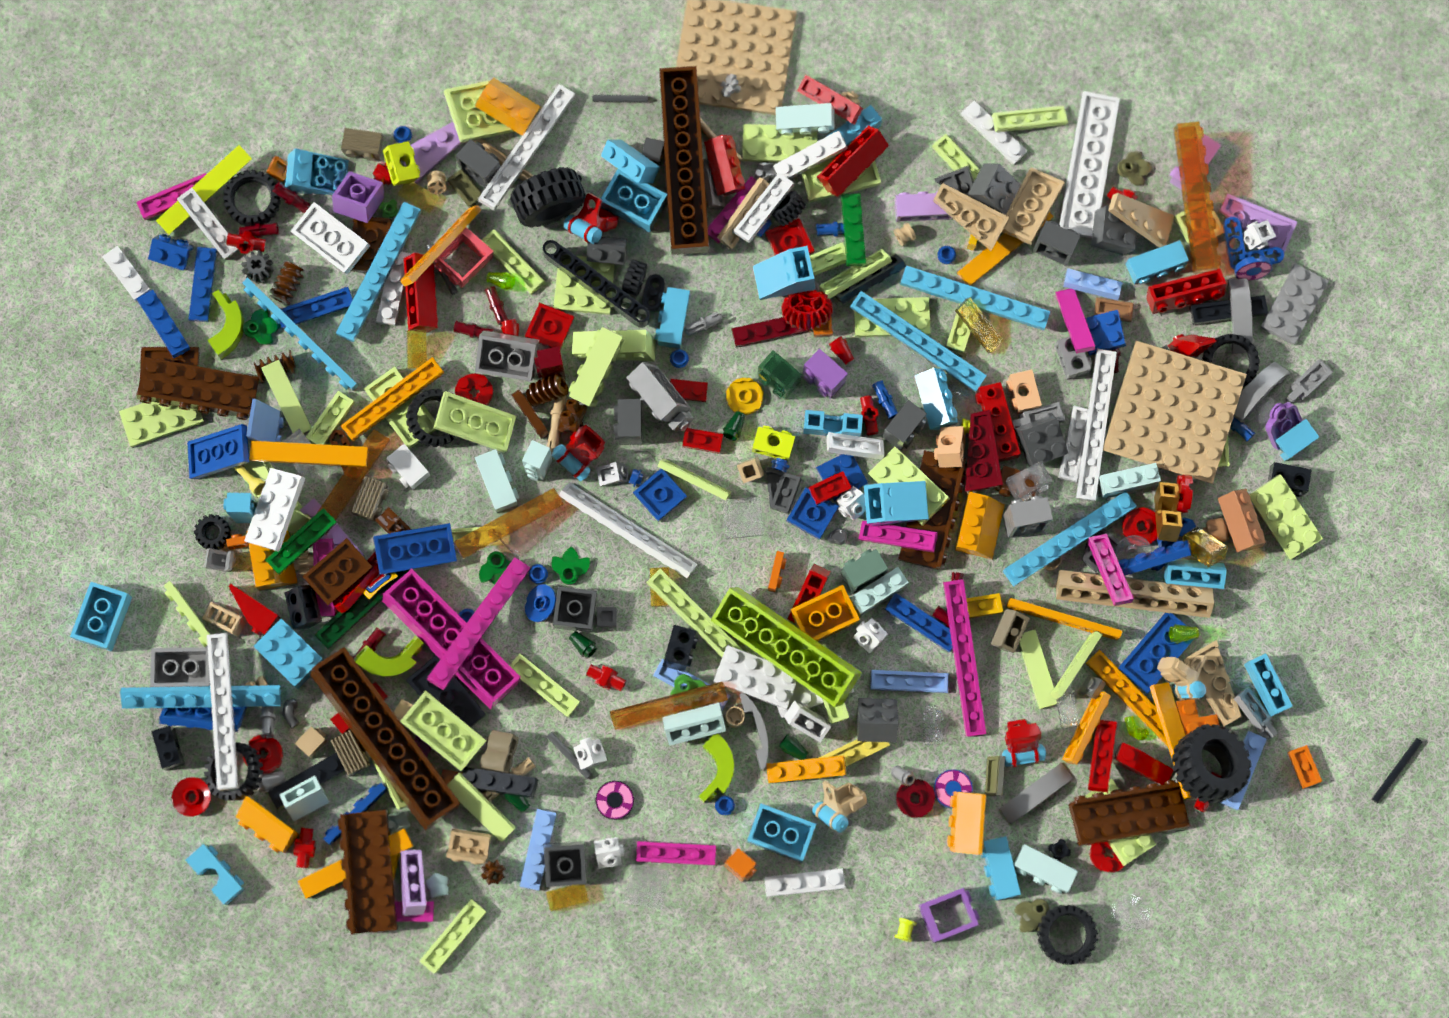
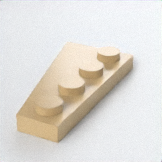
(974, 216)
(1144, 219)
(1217, 683)

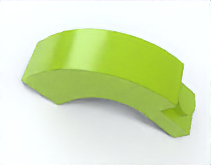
(232, 332)
(391, 665)
(723, 757)

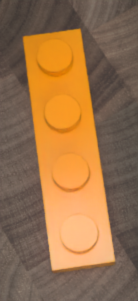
(1085, 728)
(806, 769)

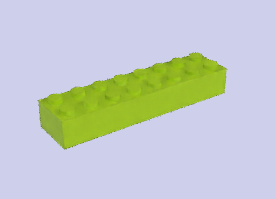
(786, 646)

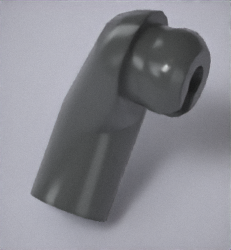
(288, 710)

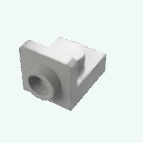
(612, 473)

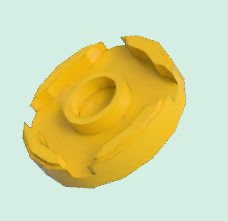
(739, 397)

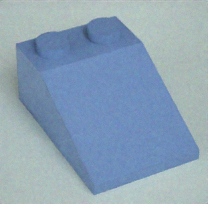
(264, 423)

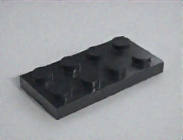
(453, 697)

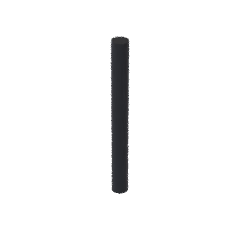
(1397, 770)

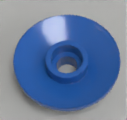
(540, 603)

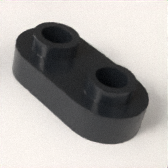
(652, 293)

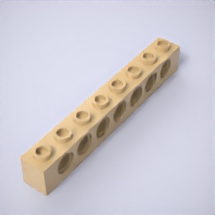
(1146, 594)

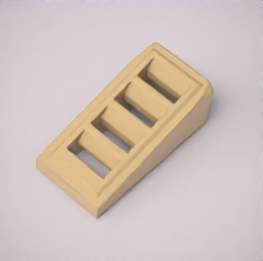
(235, 625)

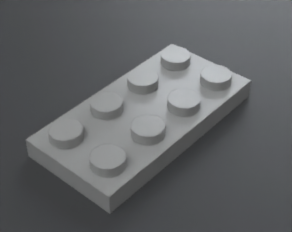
(1294, 304)

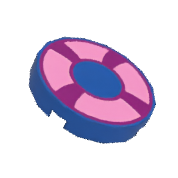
(1253, 268)
(948, 782)

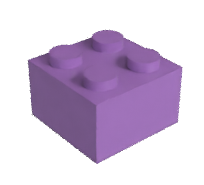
(358, 197)
(824, 374)

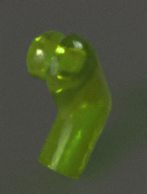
(1135, 731)

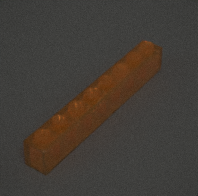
(1196, 197)

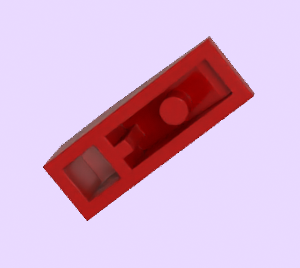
(1190, 345)
(812, 586)
(256, 614)
(1142, 764)

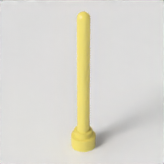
(256, 484)

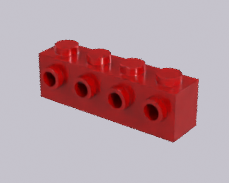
(853, 161)
(1186, 291)
(421, 297)
(993, 399)

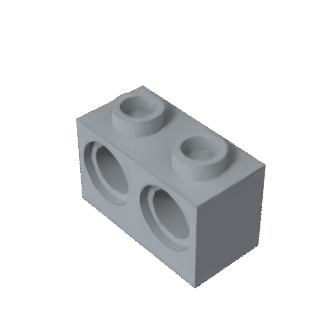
(1068, 357)

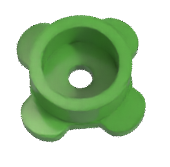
(385, 206)

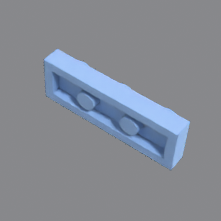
(1092, 284)

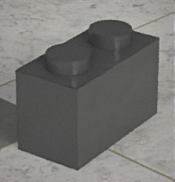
(607, 250)

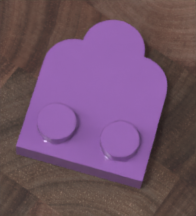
(1282, 419)

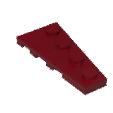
(983, 459)

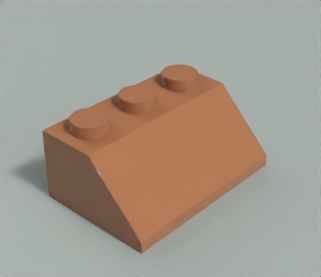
(1242, 520)

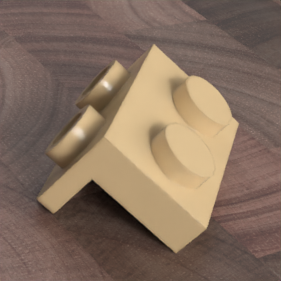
(468, 846)

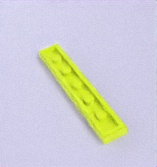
(206, 187)

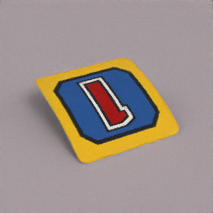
(378, 583)

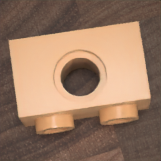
(1026, 381)
(950, 446)

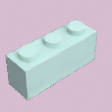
(805, 119)
(537, 461)
(497, 480)
(1129, 480)
(879, 591)
(694, 724)
(1044, 869)

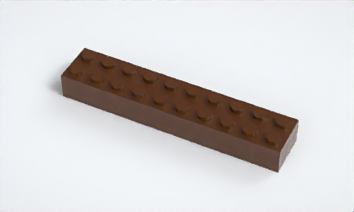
(684, 160)
(384, 738)

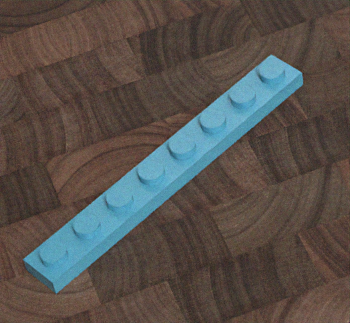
(378, 272)
(985, 300)
(292, 329)
(918, 341)
(1069, 538)
(197, 696)

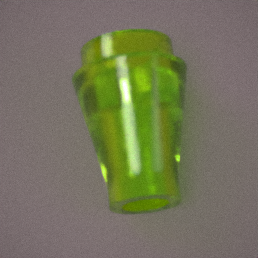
(503, 280)
(1183, 633)

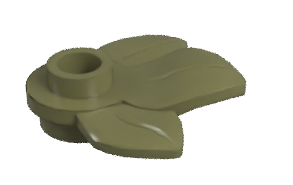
(1137, 168)
(1029, 916)

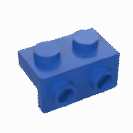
(170, 251)

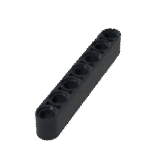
(600, 291)

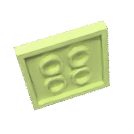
(468, 119)
(574, 297)

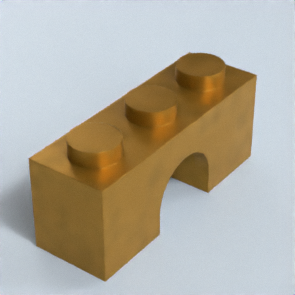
(1167, 518)

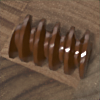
(286, 283)
(287, 363)
(547, 390)

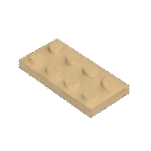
(1032, 205)

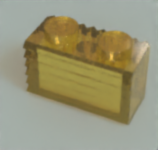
(1205, 547)

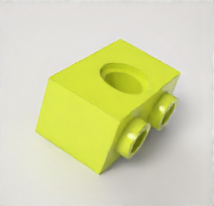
(399, 173)
(762, 446)

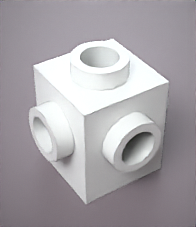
(1258, 234)
(852, 503)
(870, 635)
(590, 753)
(608, 852)

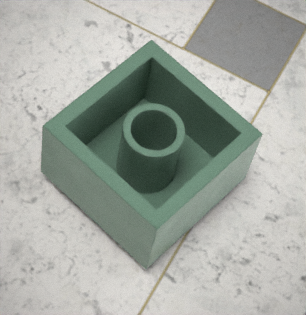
(864, 570)

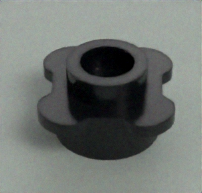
(1061, 844)

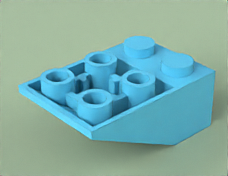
(314, 172)
(785, 274)
(896, 502)

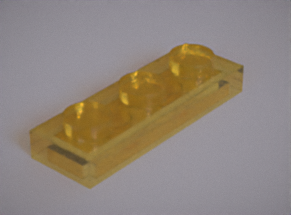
(979, 325)

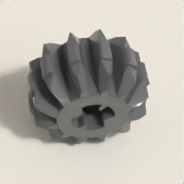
(259, 260)

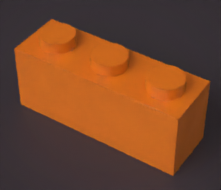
(741, 865)

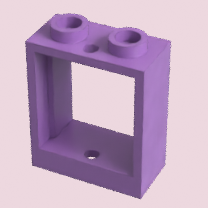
(929, 920)

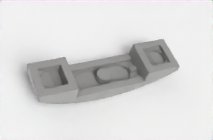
(1240, 310)
(1258, 389)
(749, 707)
(1036, 793)

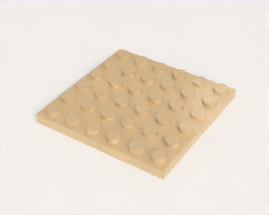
(740, 41)
(1174, 412)

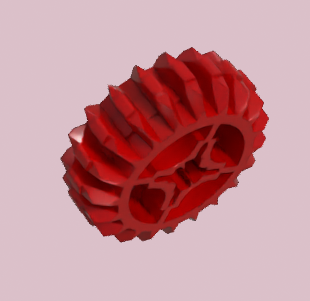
(807, 309)

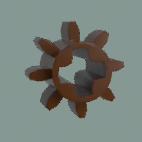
(494, 867)

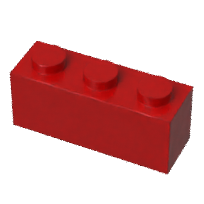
(724, 165)

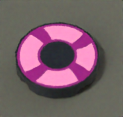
(614, 800)

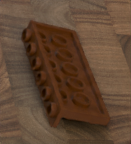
(196, 388)
(949, 481)
(1128, 813)
(367, 872)

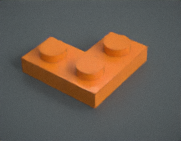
(1190, 718)

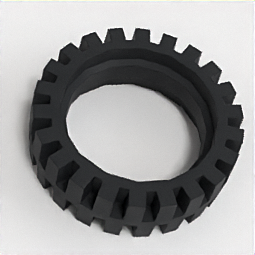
(236, 183)
(1245, 344)
(414, 427)
(250, 782)
(1090, 936)

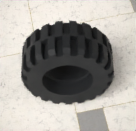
(548, 197)
(1193, 773)

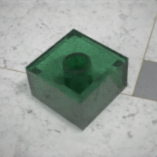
(778, 375)

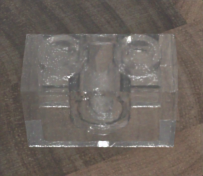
(1037, 474)

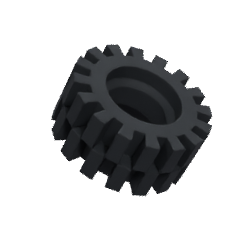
(789, 208)
(634, 277)
(206, 522)

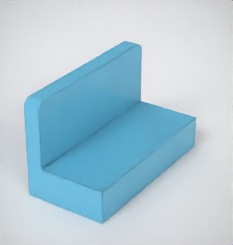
(1296, 439)

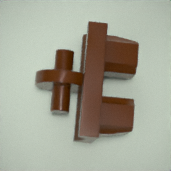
(572, 417)
(391, 522)

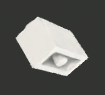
(408, 467)
(807, 721)

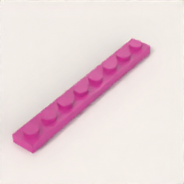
(478, 623)
(964, 658)

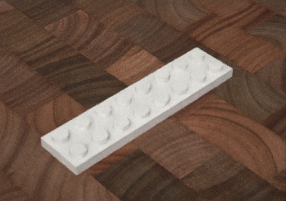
(1089, 162)

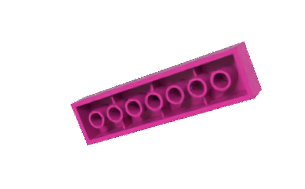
(438, 627)

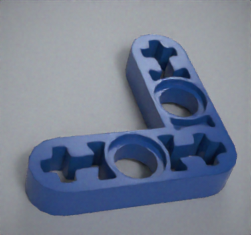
(1244, 255)

